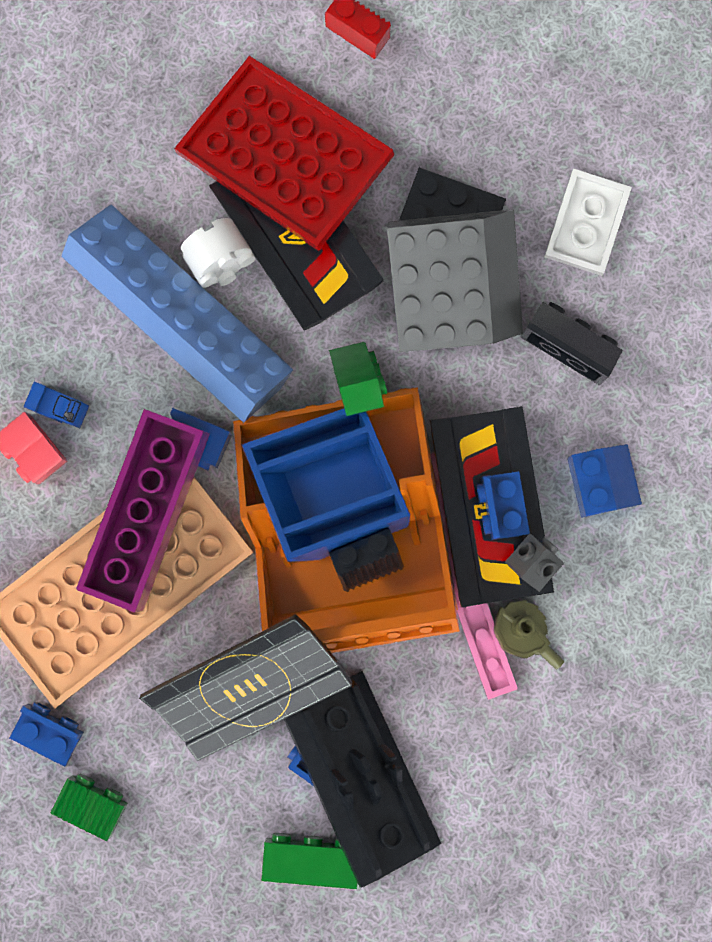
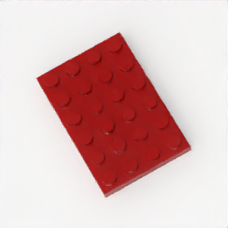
(284, 152)

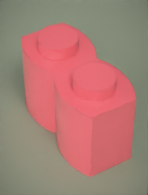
(31, 449)

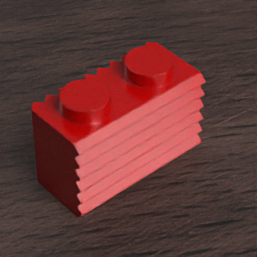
(358, 26)

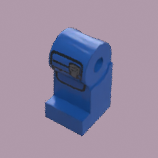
(56, 405)

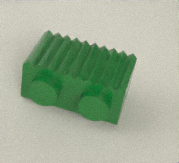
(89, 806)

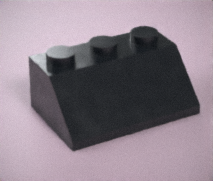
(572, 343)

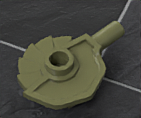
(523, 632)

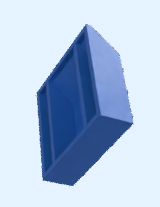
(326, 484)

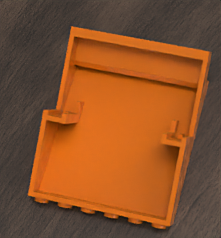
(388, 610)

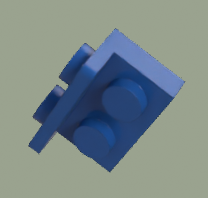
(504, 506)
(46, 734)

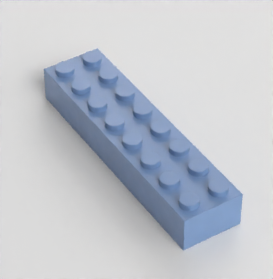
(176, 312)

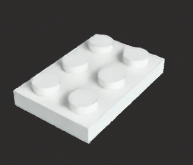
(587, 222)

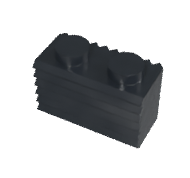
(366, 559)

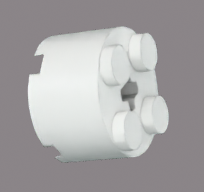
(217, 253)

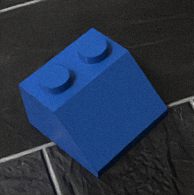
(604, 480)

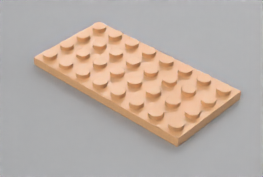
(73, 637)

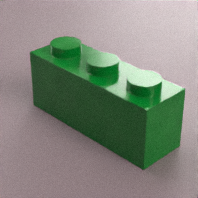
(358, 378)
(306, 862)

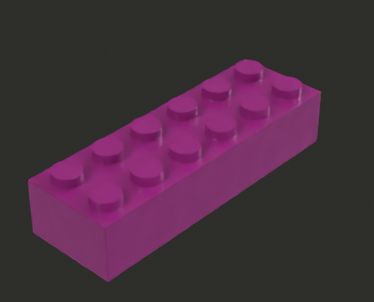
(142, 511)

